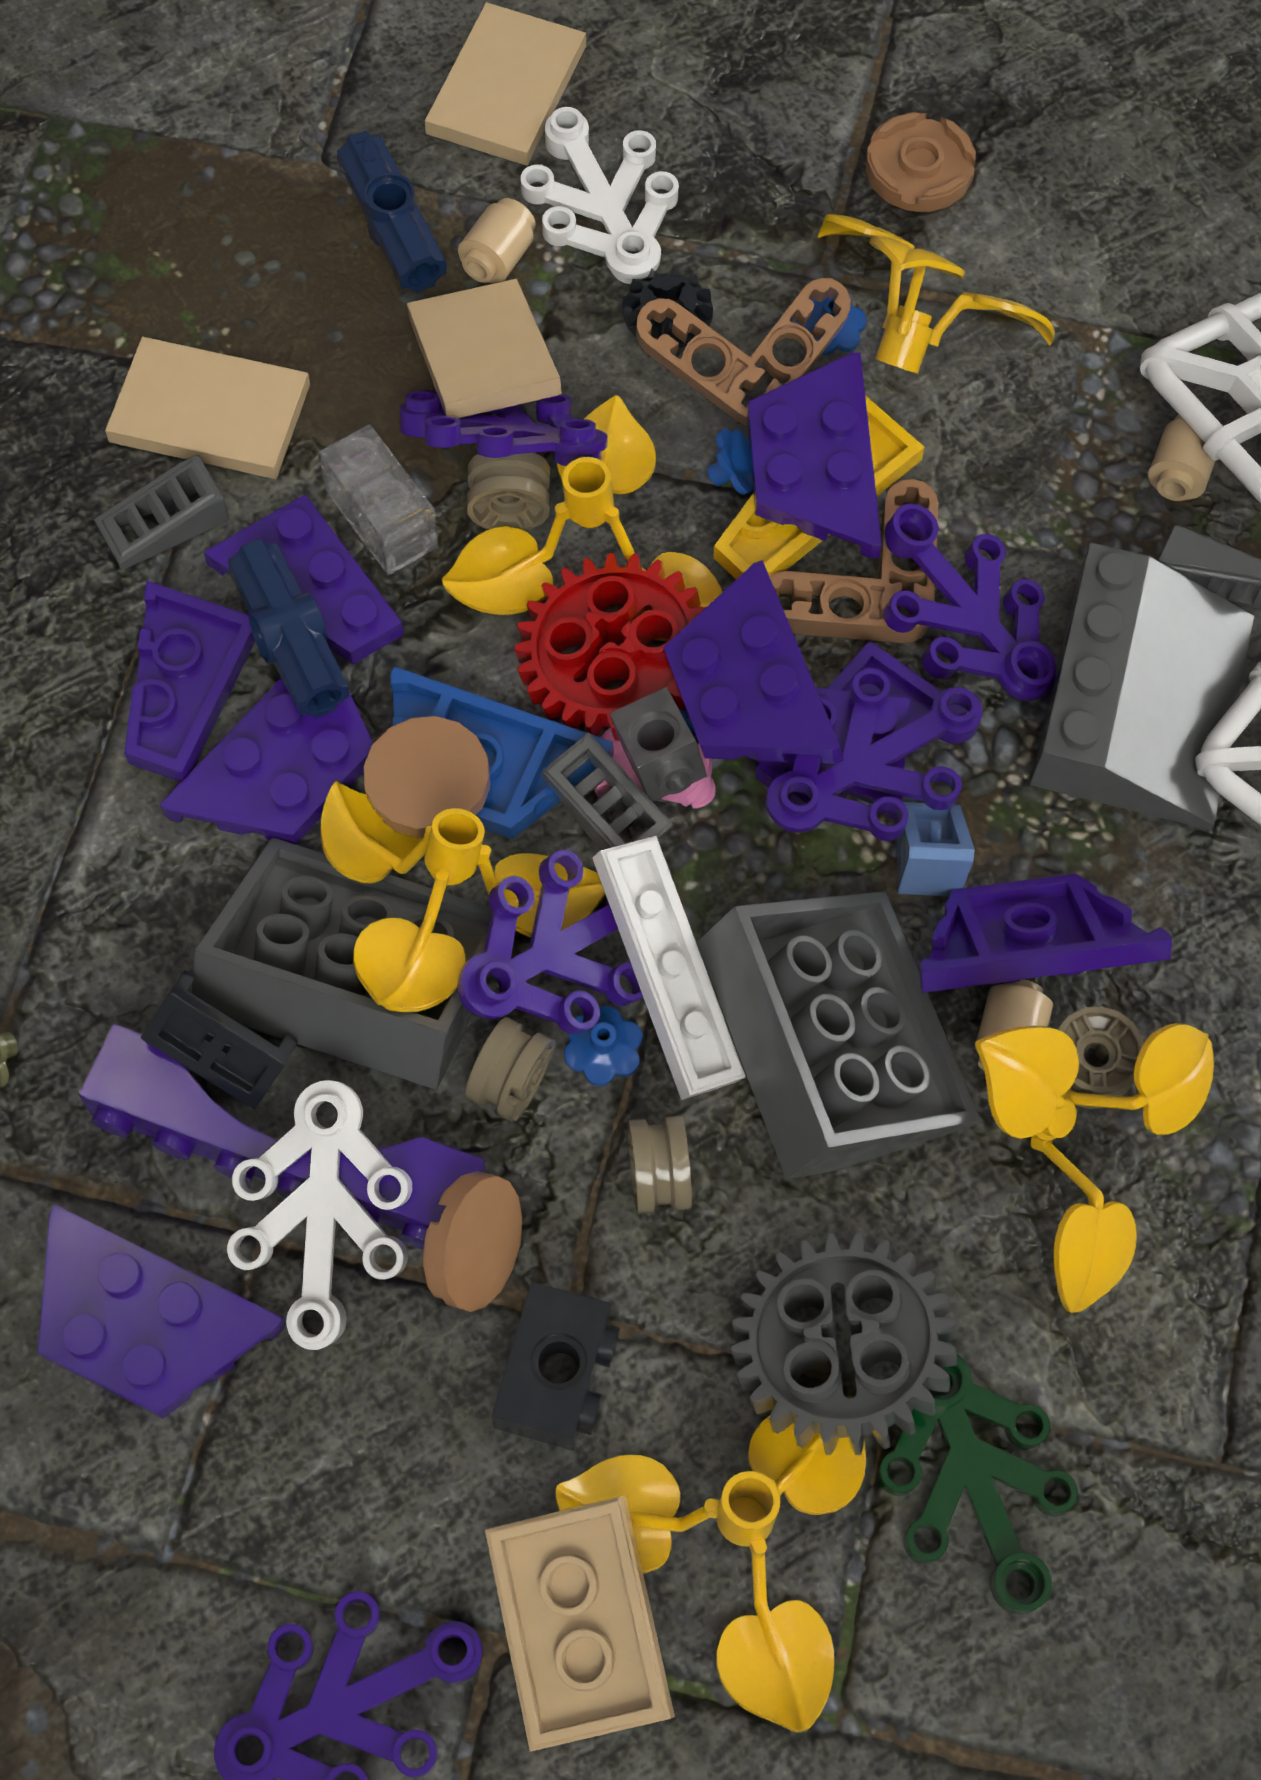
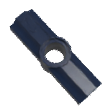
(391, 211)
(288, 628)

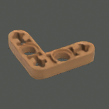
(739, 368)
(868, 592)

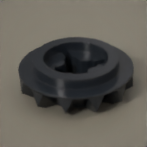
(667, 286)

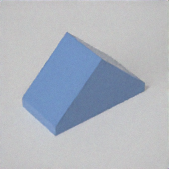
(933, 851)

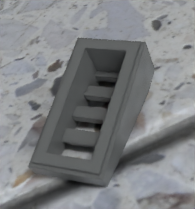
(169, 488)
(1214, 566)
(623, 788)

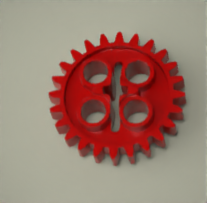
(610, 642)

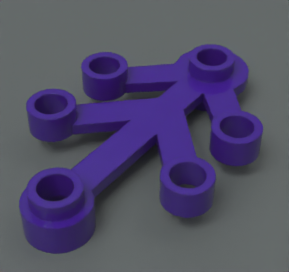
(508, 432)
(971, 611)
(869, 763)
(549, 952)
(335, 1705)

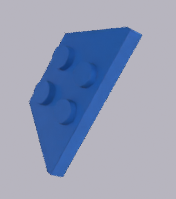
(514, 741)

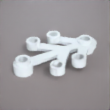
(569, 140)
(323, 1202)

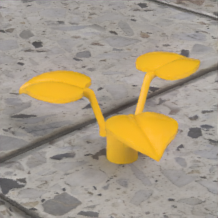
(905, 328)
(503, 564)
(394, 958)
(1030, 1097)
(782, 1657)

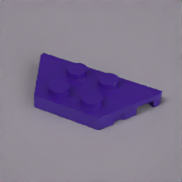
(817, 456)
(748, 678)
(274, 769)
(1034, 932)
(138, 1318)

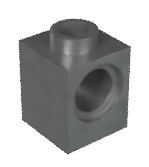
(659, 745)

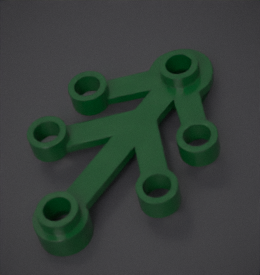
(974, 1466)

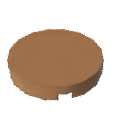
(920, 162)
(425, 770)
(474, 1242)

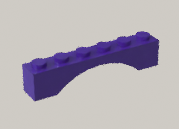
(156, 1096)

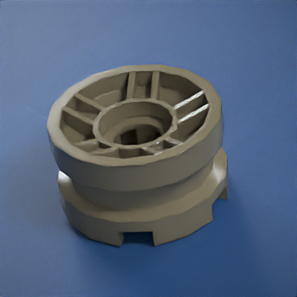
(508, 491)
(1115, 1043)
(509, 1069)
(659, 1164)

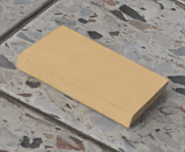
(505, 83)
(483, 349)
(208, 406)
(579, 1624)

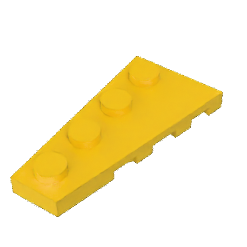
(781, 546)

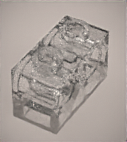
(379, 499)

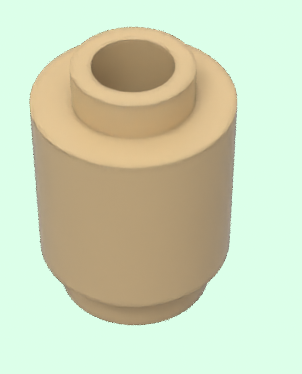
(497, 241)
(1180, 464)
(1014, 1006)

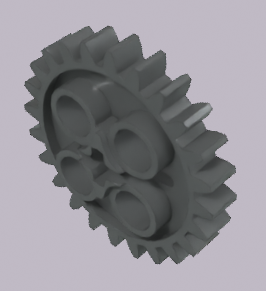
(906, 1333)

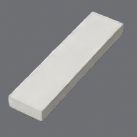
(668, 967)

